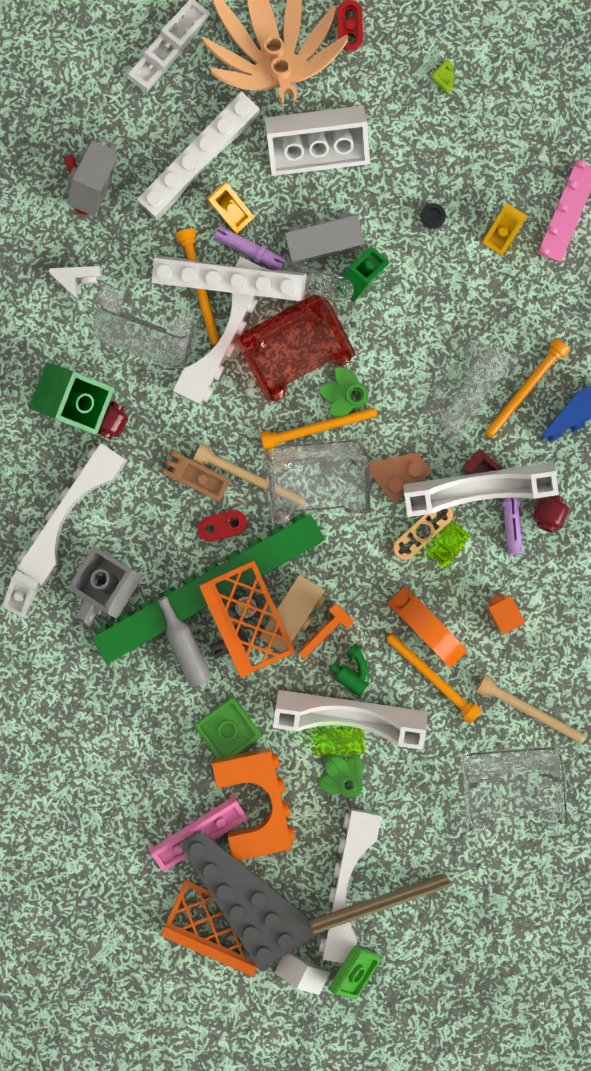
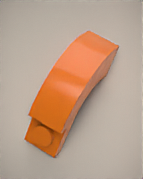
(427, 627)

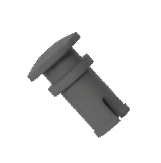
(220, 649)

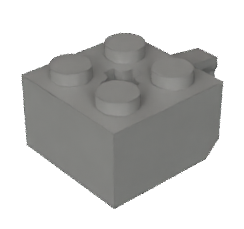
(92, 176)
(97, 594)

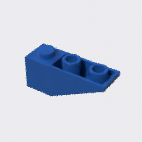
(571, 416)

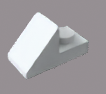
(70, 276)
(20, 593)

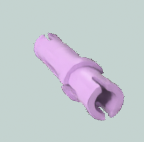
(258, 253)
(512, 525)

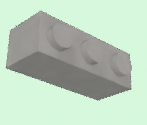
(324, 238)

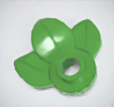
(340, 392)
(339, 773)

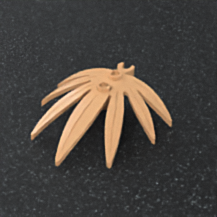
(276, 61)

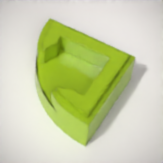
(444, 76)

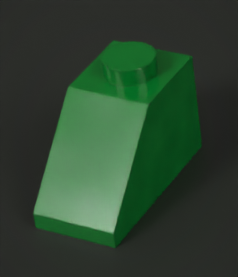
(364, 271)

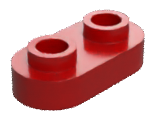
(351, 26)
(222, 525)

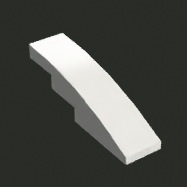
(168, 45)

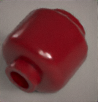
(113, 421)
(550, 513)

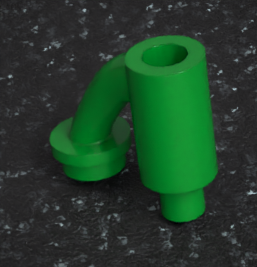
(354, 682)

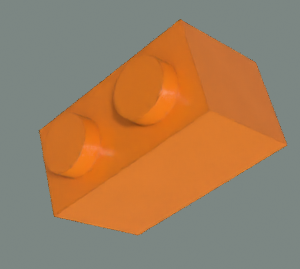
(504, 613)

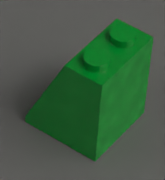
(71, 398)

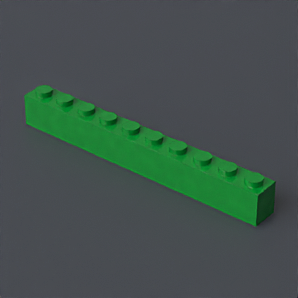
(188, 600)

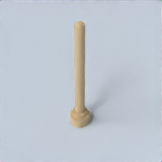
(206, 456)
(488, 687)

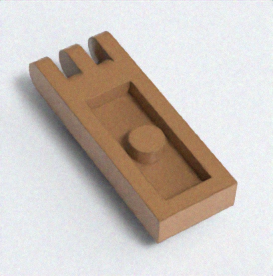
(196, 476)

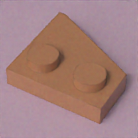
(396, 471)

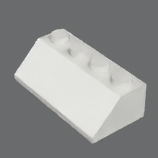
(317, 140)

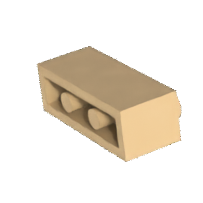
(295, 612)

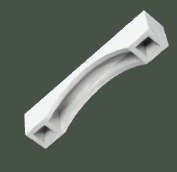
(185, 168)
(230, 279)
(197, 378)
(517, 482)
(43, 556)
(302, 711)
(360, 835)

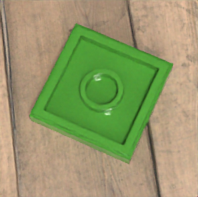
(228, 729)
(355, 972)

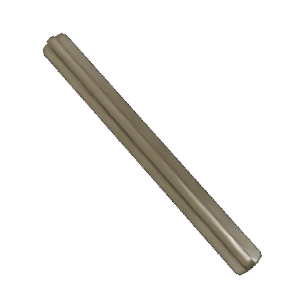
(378, 903)

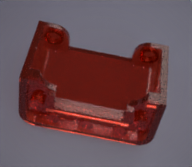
(294, 345)

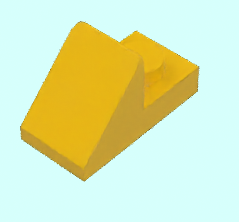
(230, 207)
(504, 229)

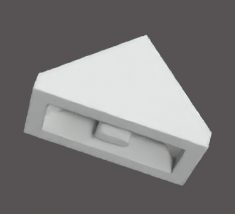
(302, 973)

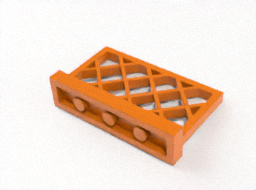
(339, 616)
(227, 629)
(203, 945)

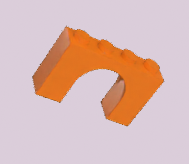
(260, 769)

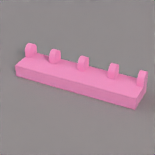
(567, 213)
(214, 824)

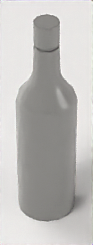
(185, 647)

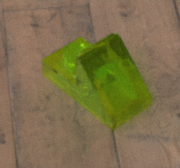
(448, 544)
(339, 741)

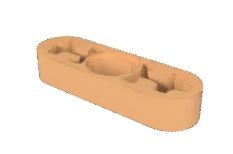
(404, 539)

